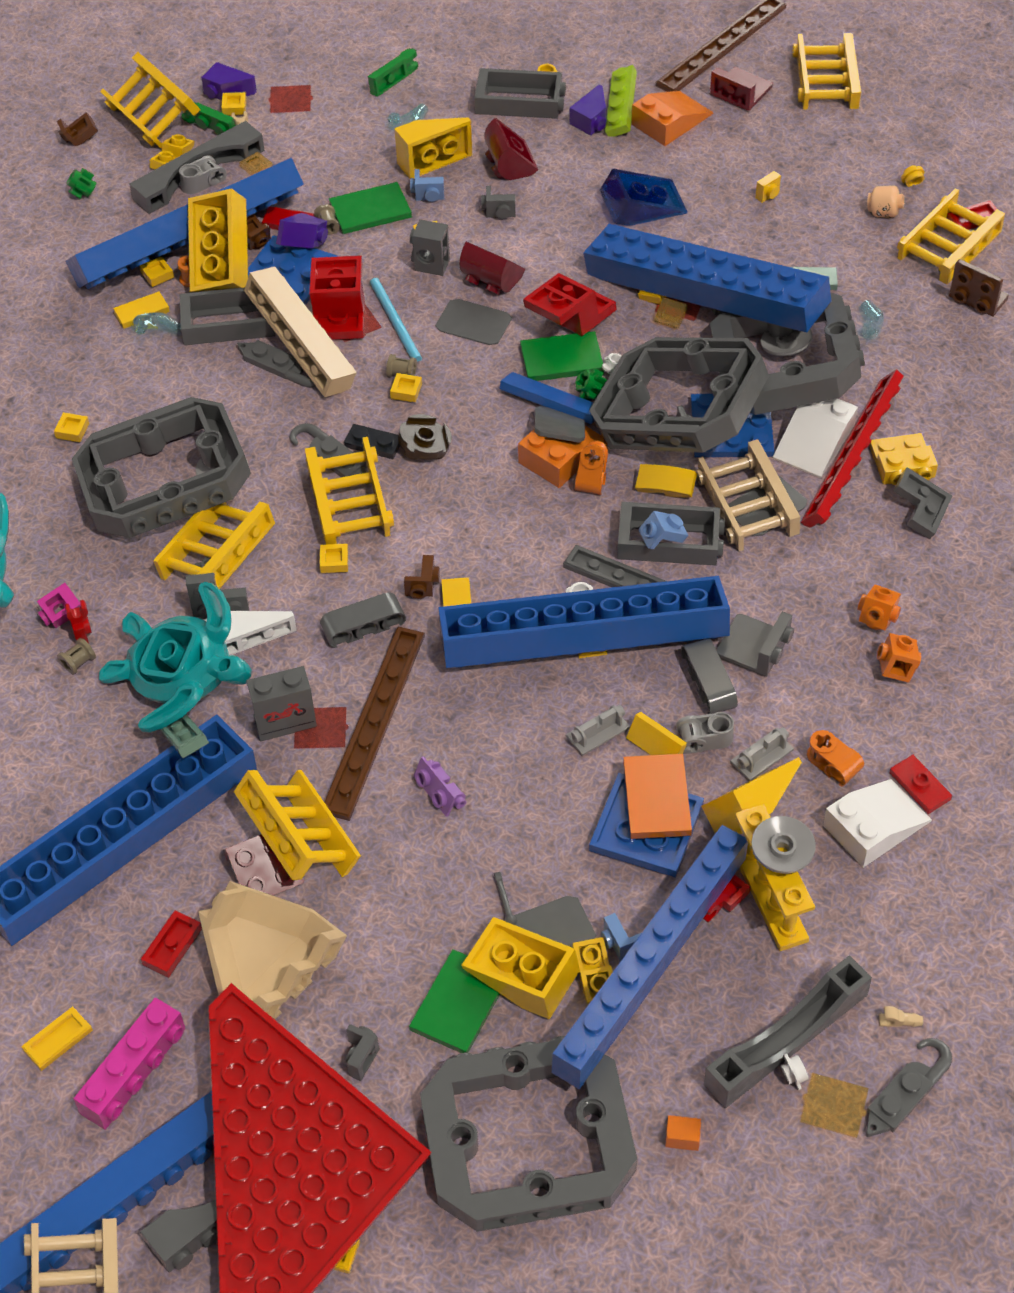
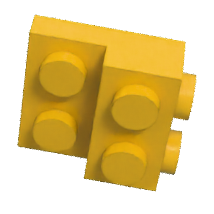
(899, 452)

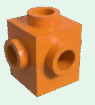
(879, 607)
(899, 657)

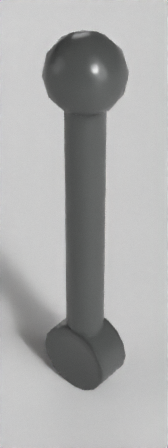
(509, 917)

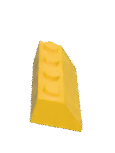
(217, 241)

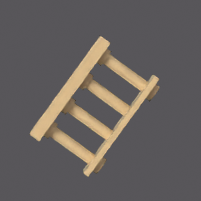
(766, 478)
(103, 1240)

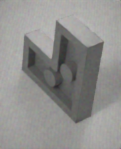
(929, 501)
(236, 597)

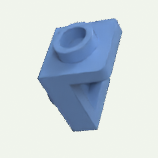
(427, 188)
(662, 526)
(616, 937)

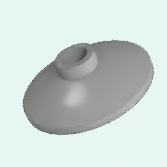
(786, 345)
(785, 833)

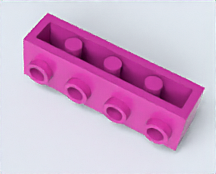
(130, 1063)

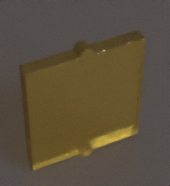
(834, 1105)

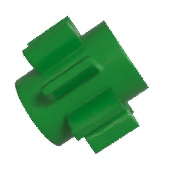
(81, 183)
(590, 384)

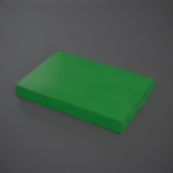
(370, 207)
(561, 356)
(454, 1006)

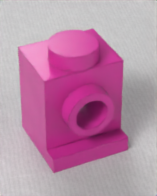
(53, 600)

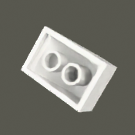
(816, 435)
(874, 820)

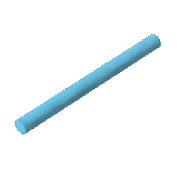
(395, 319)

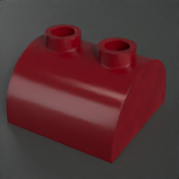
(508, 152)
(489, 268)

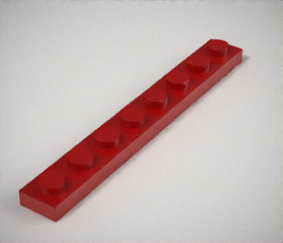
(850, 453)

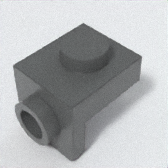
(498, 205)

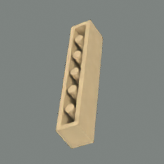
(300, 331)

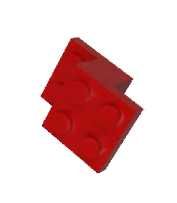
(338, 296)
(570, 304)

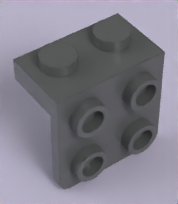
(756, 643)

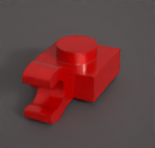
(79, 620)
(729, 898)

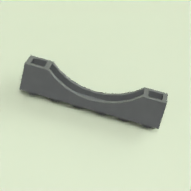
(159, 185)
(752, 1061)
(181, 1233)

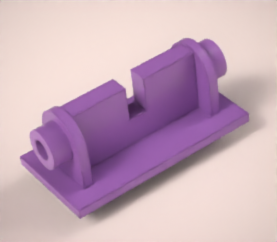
(432, 779)

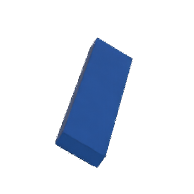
(547, 396)

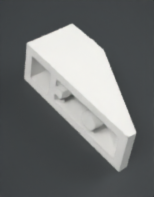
(257, 627)

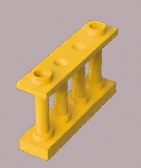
(846, 64)
(169, 92)
(975, 241)
(328, 507)
(229, 556)
(283, 836)
(777, 895)

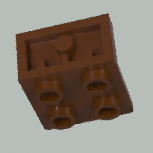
(977, 288)

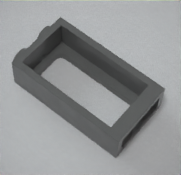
(519, 83)
(220, 303)
(694, 519)

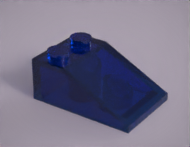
(640, 197)

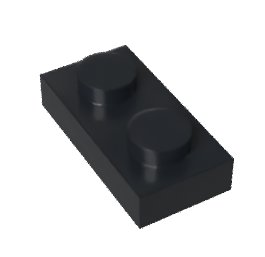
(384, 442)

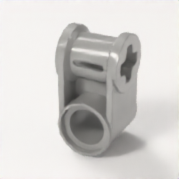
(198, 175)
(705, 731)

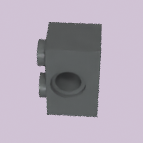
(430, 247)

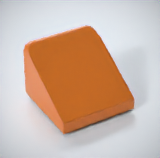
(683, 1133)

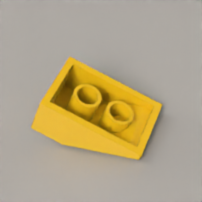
(432, 144)
(764, 789)
(523, 966)

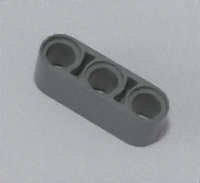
(362, 618)
(710, 676)

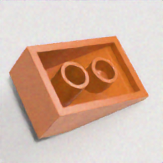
(667, 115)
(552, 457)

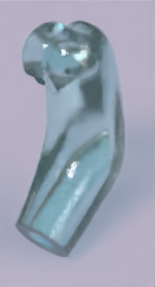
(417, 113)
(156, 321)
(874, 321)

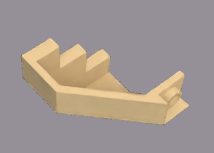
(266, 945)

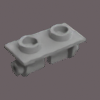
(598, 730)
(763, 754)

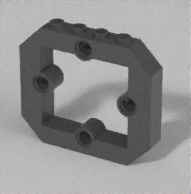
(799, 383)
(656, 431)
(148, 434)
(517, 1204)

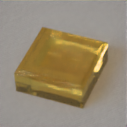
(255, 163)
(670, 313)

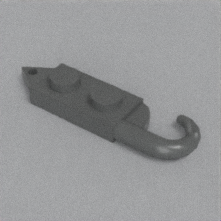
(274, 361)
(328, 447)
(907, 1090)

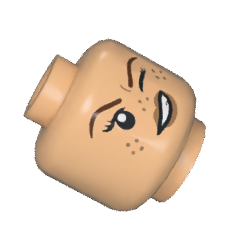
(885, 201)

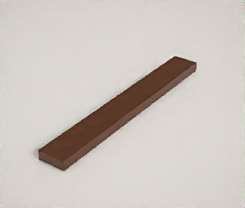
(720, 45)
(373, 723)

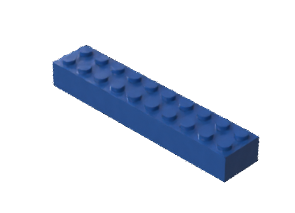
(173, 229)
(708, 277)
(584, 621)
(117, 828)

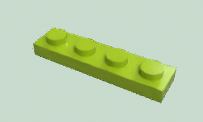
(621, 101)

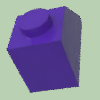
(225, 79)
(589, 112)
(302, 231)

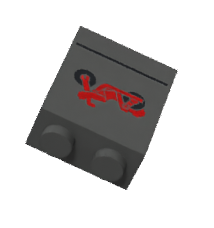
(282, 703)

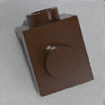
(79, 130)
(257, 234)
(423, 586)

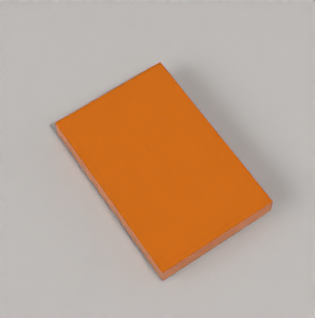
(657, 796)

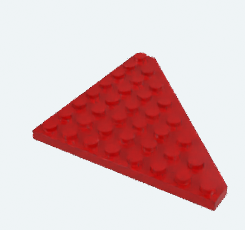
(295, 1155)

